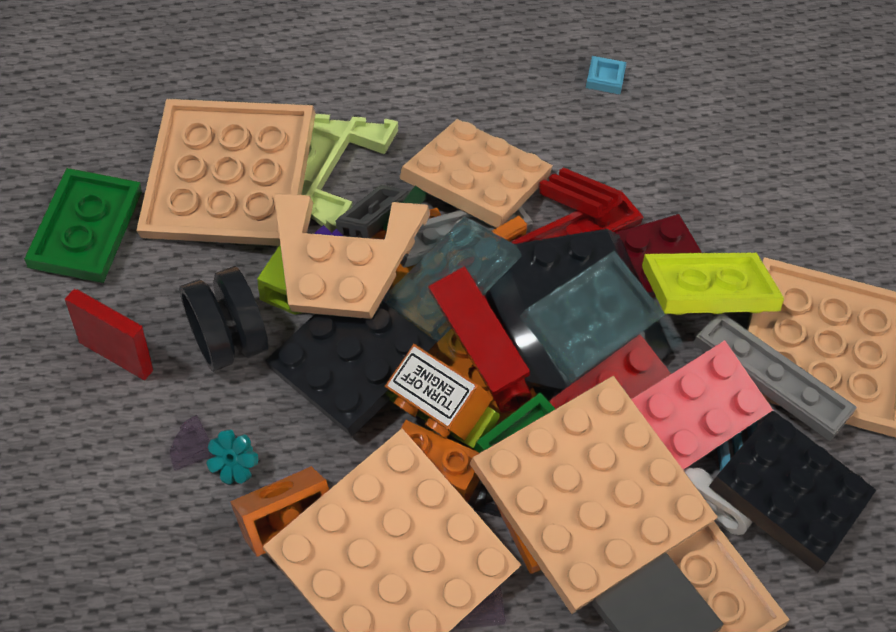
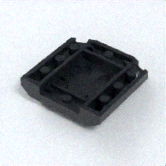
(538, 272)

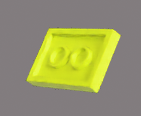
(711, 283)

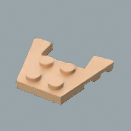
(341, 272)

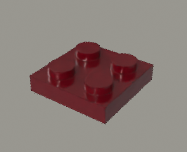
(657, 237)

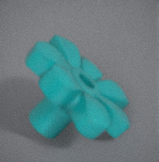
(232, 457)

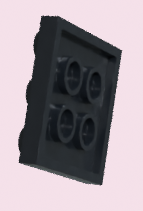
(347, 362)
(793, 490)

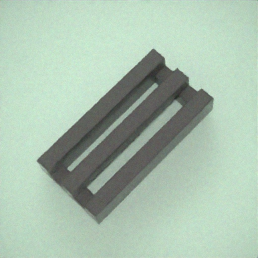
(371, 212)

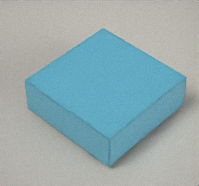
(606, 75)

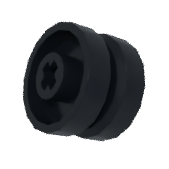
(224, 318)

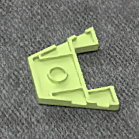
(326, 147)

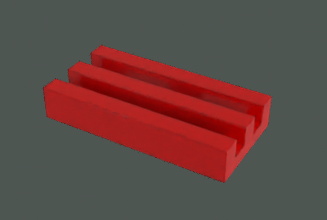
(580, 193)

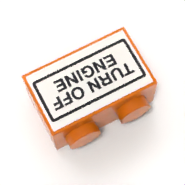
(439, 392)

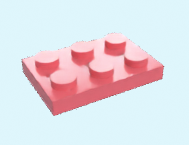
(702, 404)

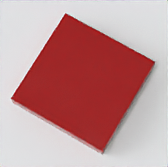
(109, 333)

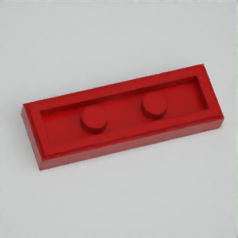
(479, 331)

